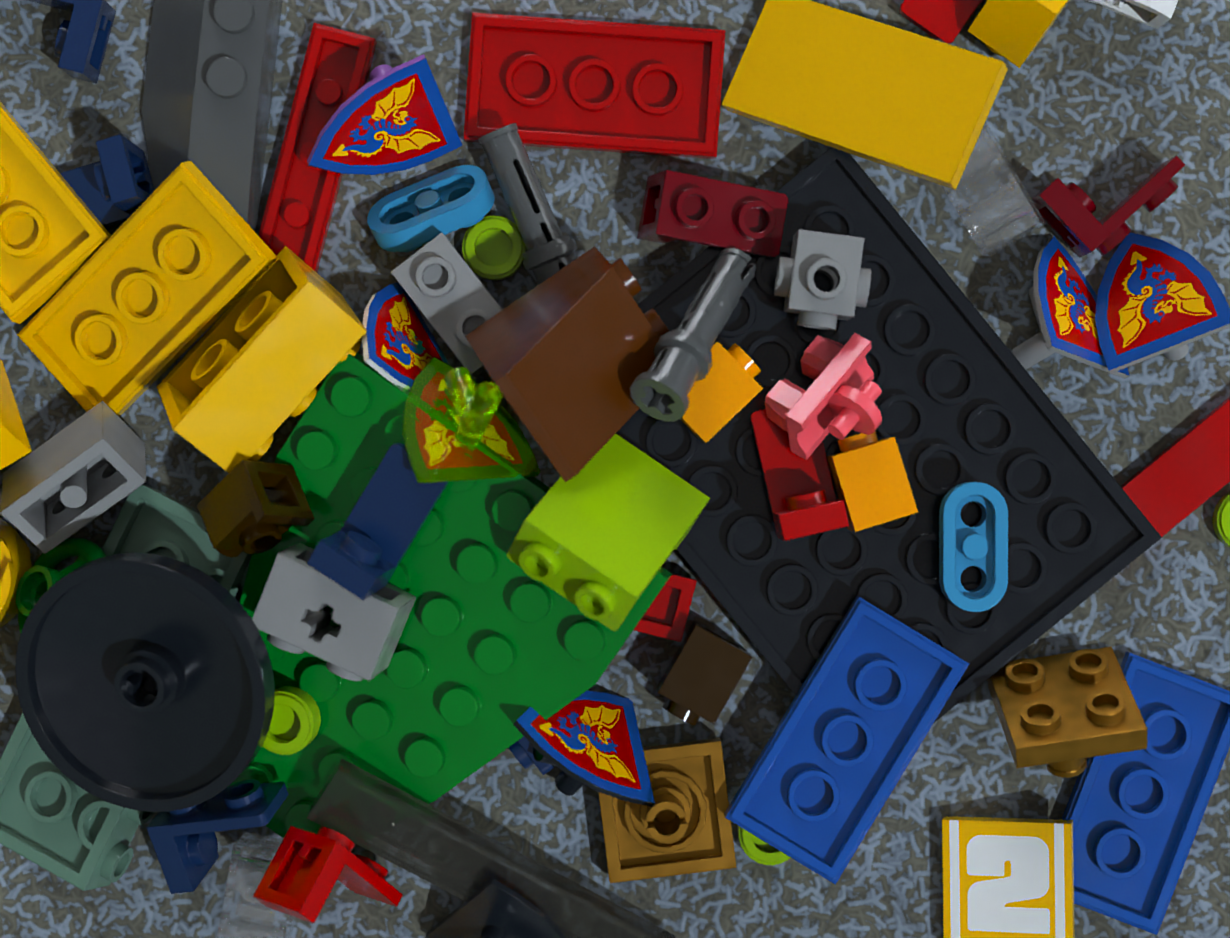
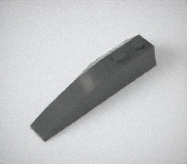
(212, 95)

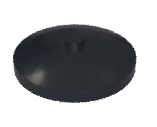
(145, 682)

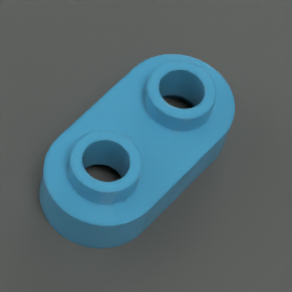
(431, 206)
(977, 545)

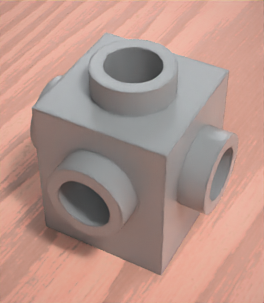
(840, 261)

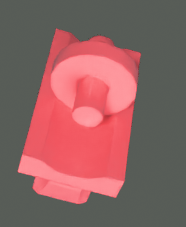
(834, 403)

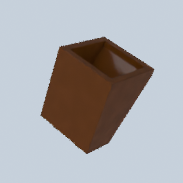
(571, 357)

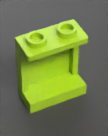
(607, 531)

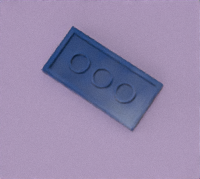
(846, 739)
(1144, 806)

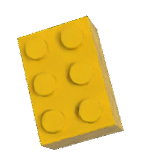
(260, 362)

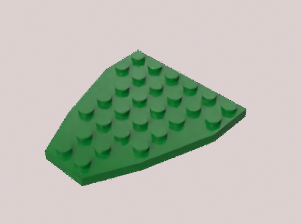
(477, 637)

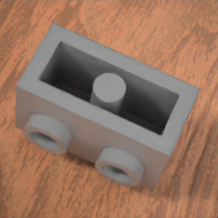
(73, 477)

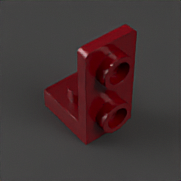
(1070, 210)
(712, 213)

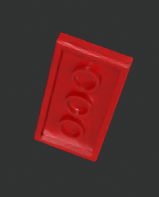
(596, 84)

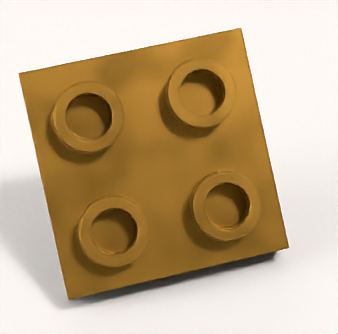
(1066, 710)
(685, 825)

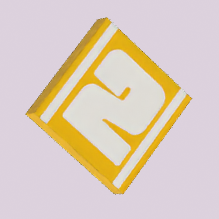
(1007, 878)

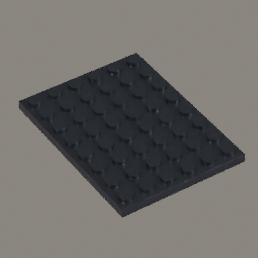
(958, 417)

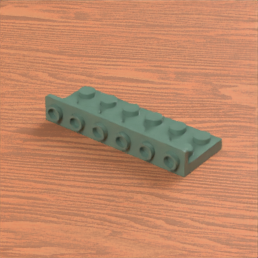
(41, 808)

